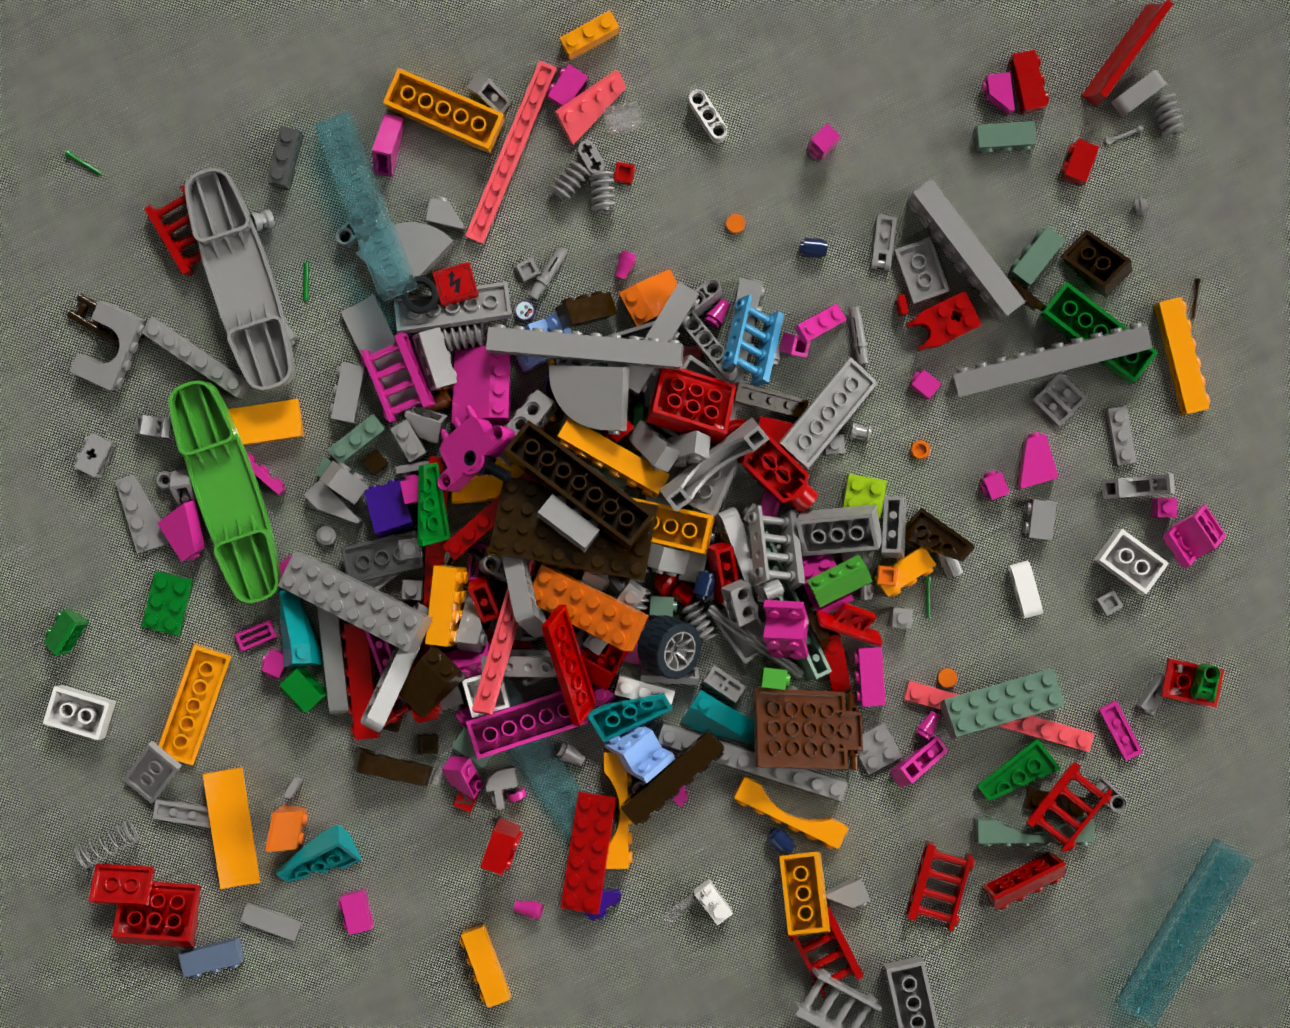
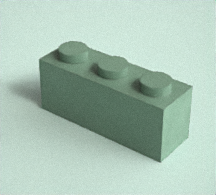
(1005, 137)
(1036, 256)
(357, 439)

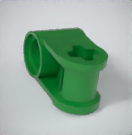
(1207, 684)

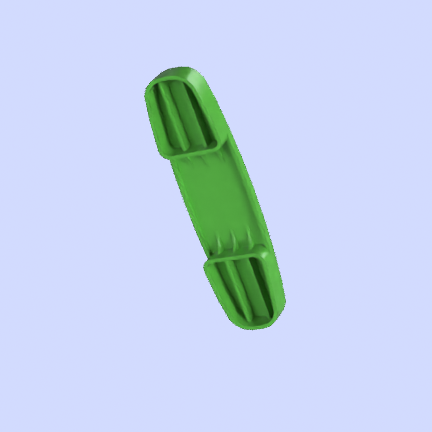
(226, 491)

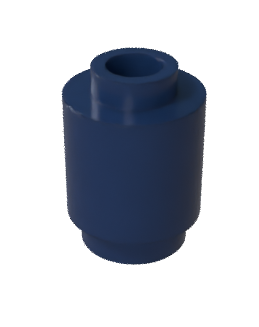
(813, 248)
(704, 585)
(780, 841)

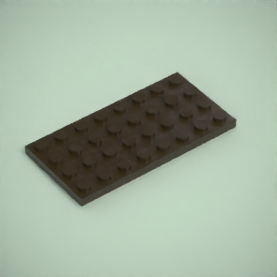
(526, 537)

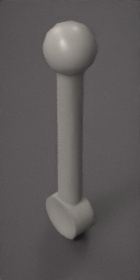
(1109, 140)

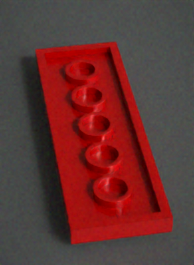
(569, 664)
(588, 852)

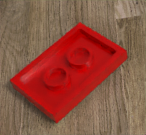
(121, 885)

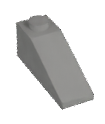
(329, 501)
(471, 631)

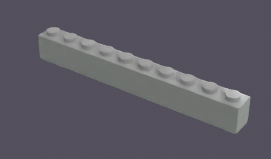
(585, 347)
(1052, 360)
(745, 760)

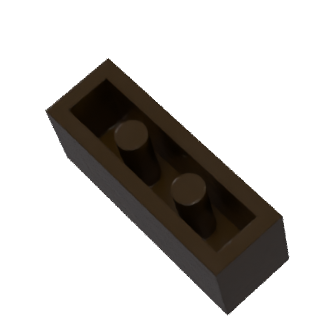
(585, 309)

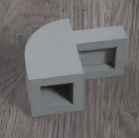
(153, 426)
(500, 780)

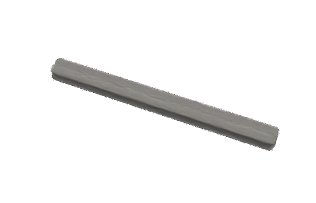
(754, 641)

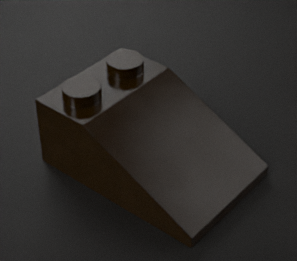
(1097, 263)
(430, 681)

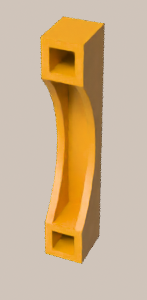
(826, 829)
(619, 853)

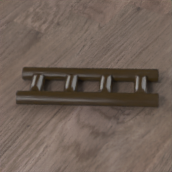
(93, 326)

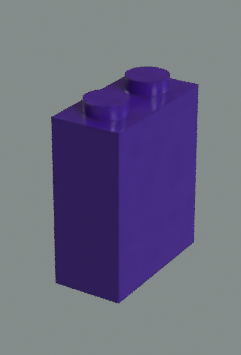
(388, 509)

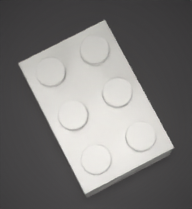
(1131, 561)
(79, 712)

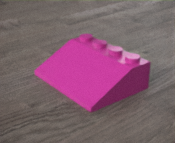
(482, 384)

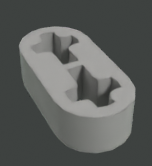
(595, 155)

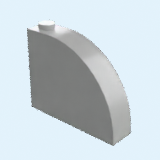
(422, 245)
(592, 395)

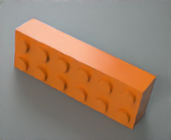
(589, 608)

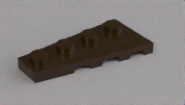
(932, 534)

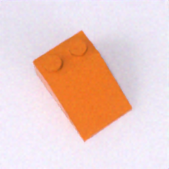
(648, 297)
(286, 828)

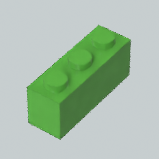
(839, 580)
(773, 678)

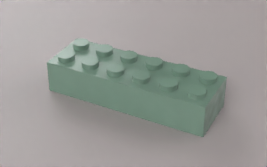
(1002, 703)

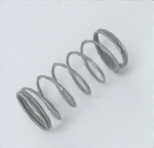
(85, 854)

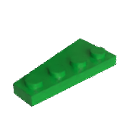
(431, 507)
(1021, 769)

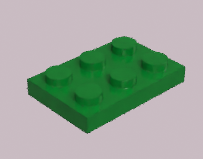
(167, 603)

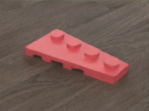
(587, 107)

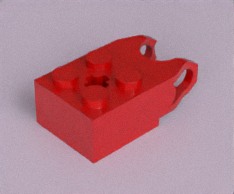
(939, 324)

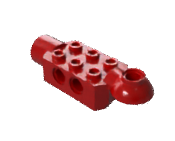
(777, 472)

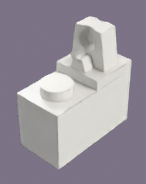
(713, 901)

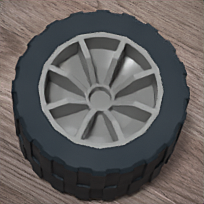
(669, 647)

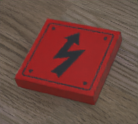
(455, 284)

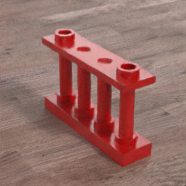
(166, 232)
(1061, 789)
(920, 890)
(843, 951)

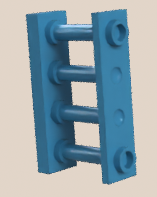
(768, 341)

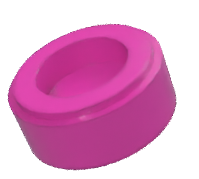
(516, 795)

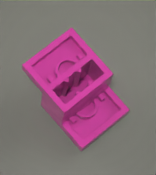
(1194, 536)
(813, 566)
(786, 629)

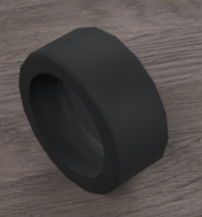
(429, 306)

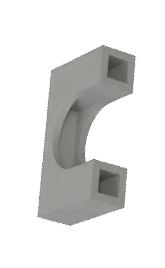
(128, 329)

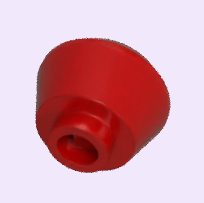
(665, 584)

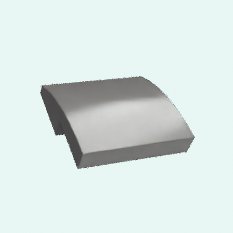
(1060, 398)

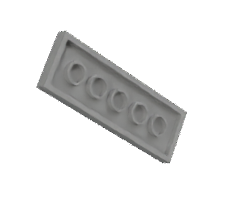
(490, 306)
(828, 413)

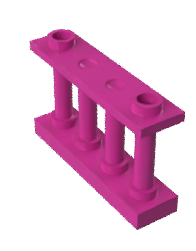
(409, 363)

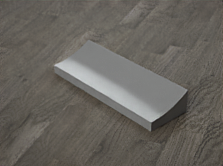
(372, 332)

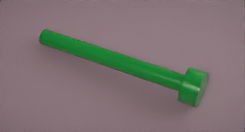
(68, 153)
(927, 579)

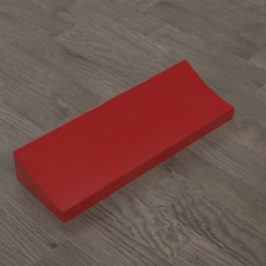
(1126, 52)

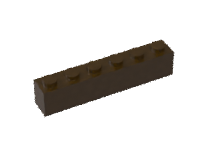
(673, 777)

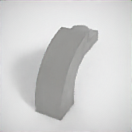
(1138, 486)

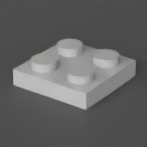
(878, 748)

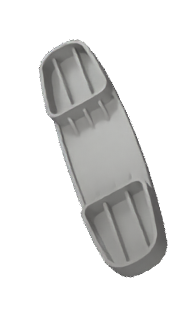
(240, 279)

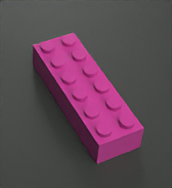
(519, 724)

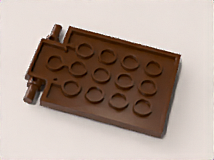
(806, 729)

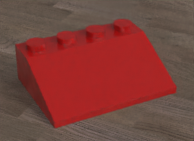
(691, 403)
(1024, 880)
(166, 921)

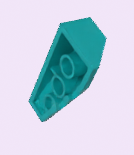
(298, 636)
(619, 717)
(722, 720)
(326, 851)

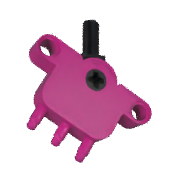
(472, 451)

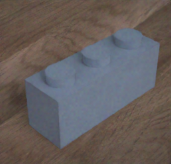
(211, 957)

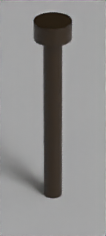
(1198, 281)

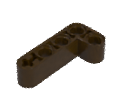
(392, 768)

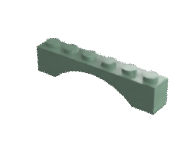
(990, 830)

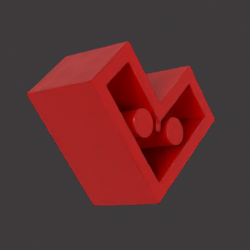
(604, 667)

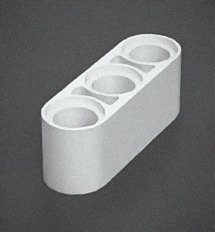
(707, 107)
(1025, 589)

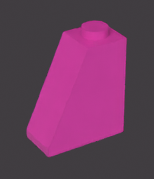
(387, 145)
(1036, 461)
(184, 531)

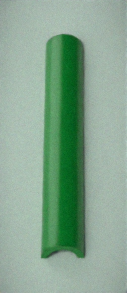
(306, 281)

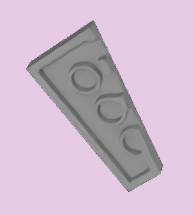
(140, 515)

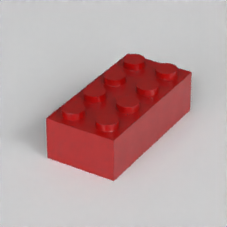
(502, 846)

